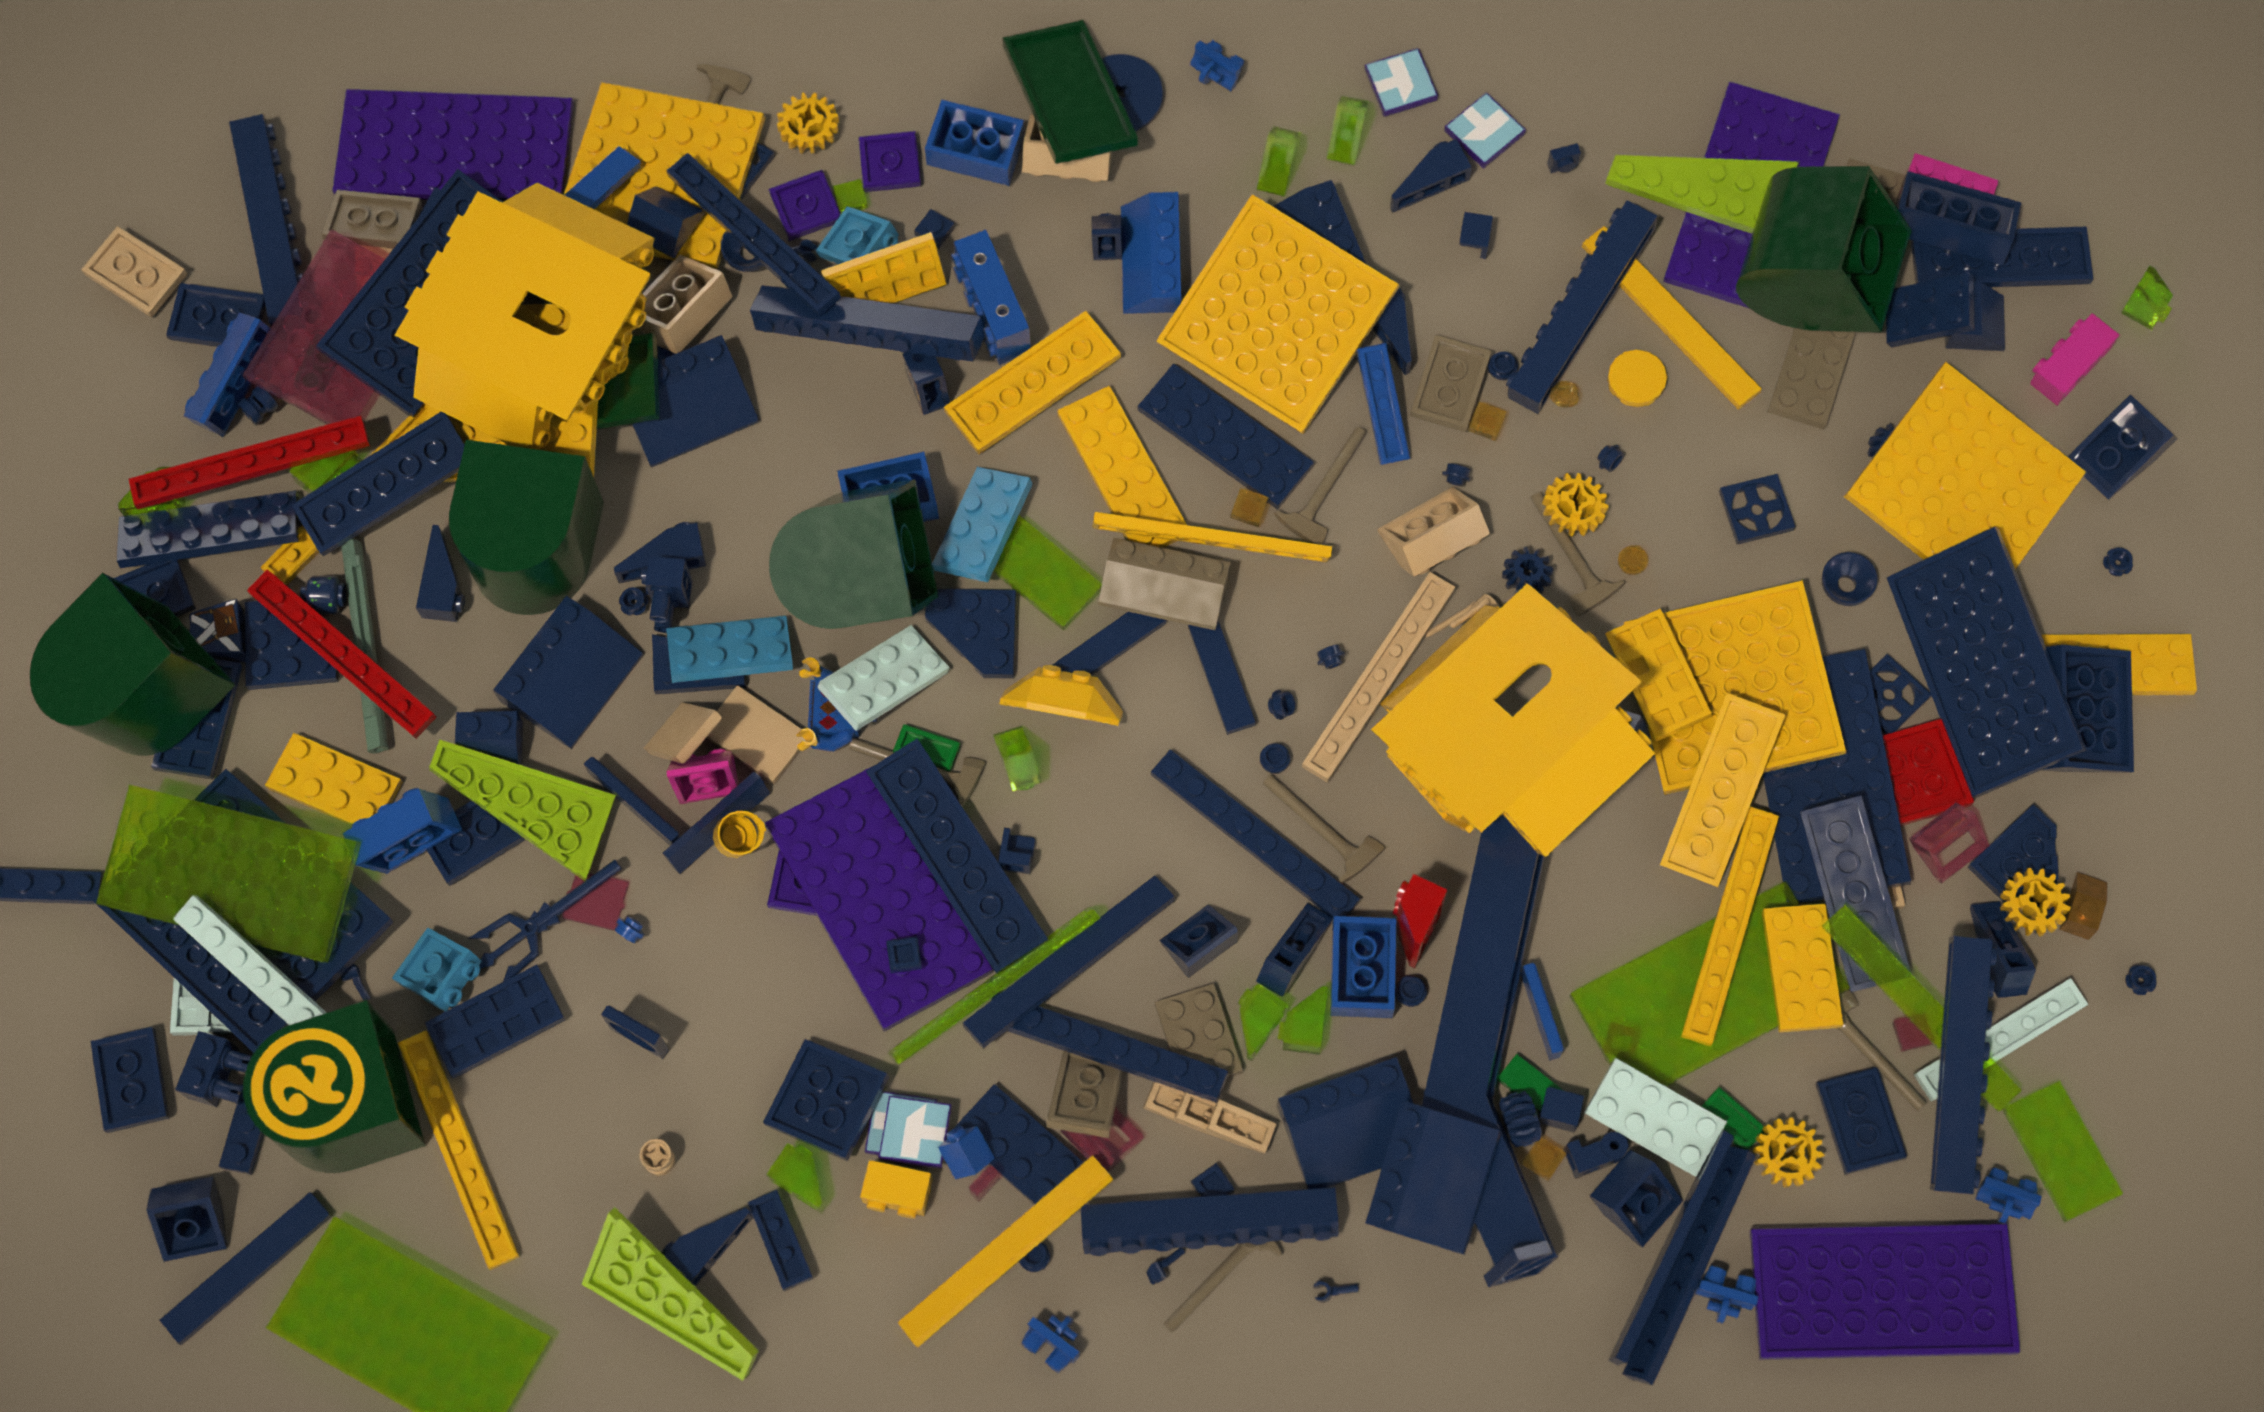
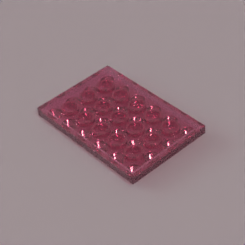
(288, 356)

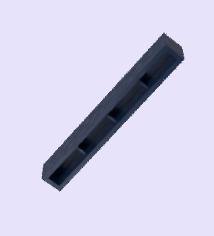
(267, 210)
(1581, 307)
(871, 324)
(1961, 1065)
(1209, 1221)

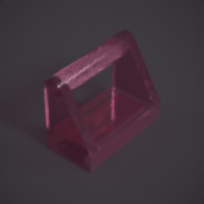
(1942, 833)
(1102, 1148)

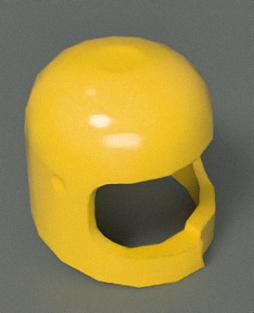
(738, 834)

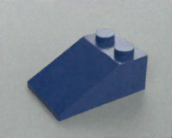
(2122, 447)

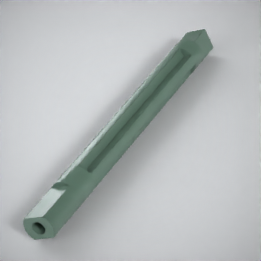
(363, 638)

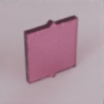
(600, 906)

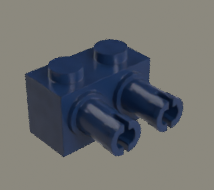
(669, 587)
(208, 1069)

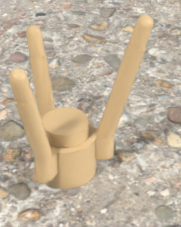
(1464, 614)

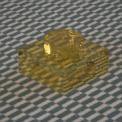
(1487, 421)
(1249, 507)
(1544, 1159)

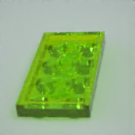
(1045, 575)
(2062, 1151)

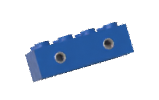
(991, 297)

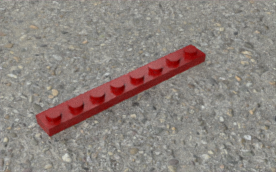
(248, 462)
(342, 654)

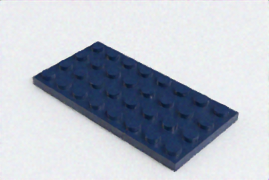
(365, 331)
(1986, 663)
(1837, 778)

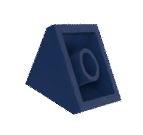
(664, 218)
(1200, 940)

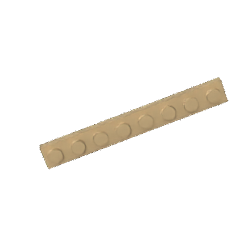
(1378, 677)

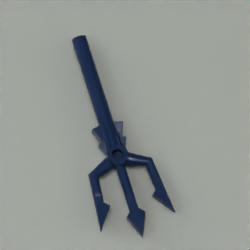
(539, 921)

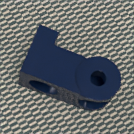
(1596, 1155)

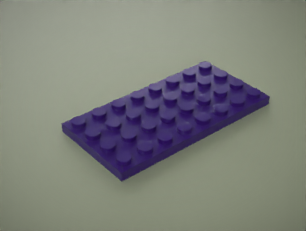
(1747, 128)
(419, 139)
(872, 890)
(1884, 1292)

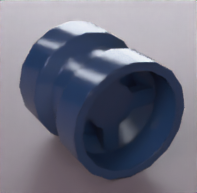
(252, 408)

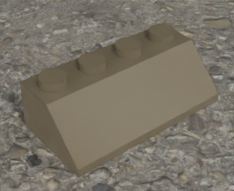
(1164, 583)

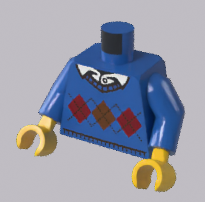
(826, 725)

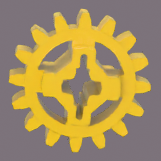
(816, 130)
(1563, 507)
(2042, 891)
(1779, 1143)

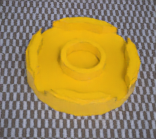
(1637, 378)

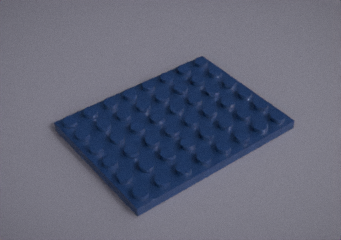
(212, 982)

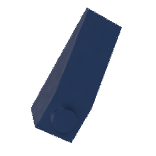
(1437, 172)
(1393, 331)
(679, 542)
(439, 588)
(1293, 950)
(2013, 965)
(700, 1249)

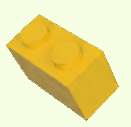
(896, 1189)

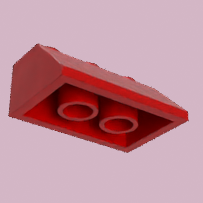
(1417, 913)

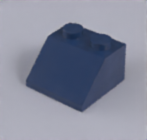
(1988, 323)
(491, 733)
(1636, 1197)
(187, 1218)

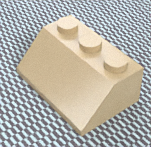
(1039, 161)
(683, 302)
(1434, 531)

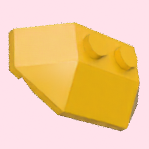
(1064, 694)

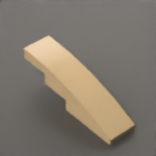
(1212, 1118)

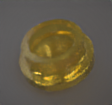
(1564, 394)
(1632, 560)

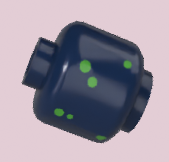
(324, 594)

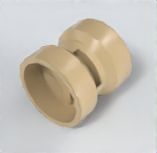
(654, 1152)

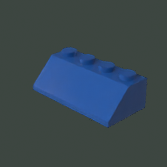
(1151, 254)
(223, 382)

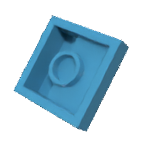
(856, 236)
(438, 970)

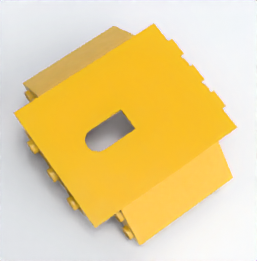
(498, 369)
(1546, 761)

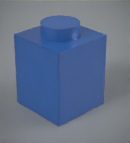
(965, 1151)

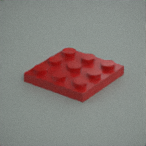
(1924, 772)

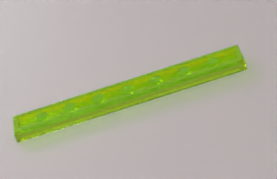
(992, 986)
(1907, 994)

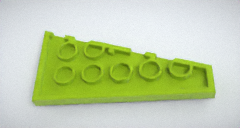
(1707, 187)
(544, 809)
(647, 1285)

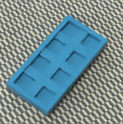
(982, 524)
(729, 649)

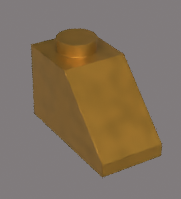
(2086, 906)

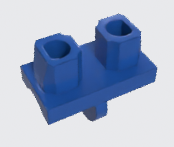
(1215, 66)
(2007, 1198)
(1740, 1296)
(1039, 1334)

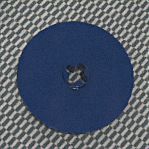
(1140, 84)

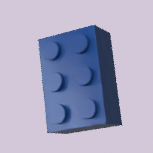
(975, 142)
(893, 471)
(403, 830)
(1363, 967)

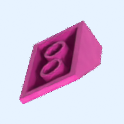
(703, 776)

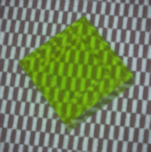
(850, 195)

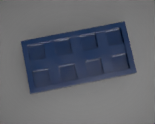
(200, 749)
(494, 1021)
(1021, 1146)

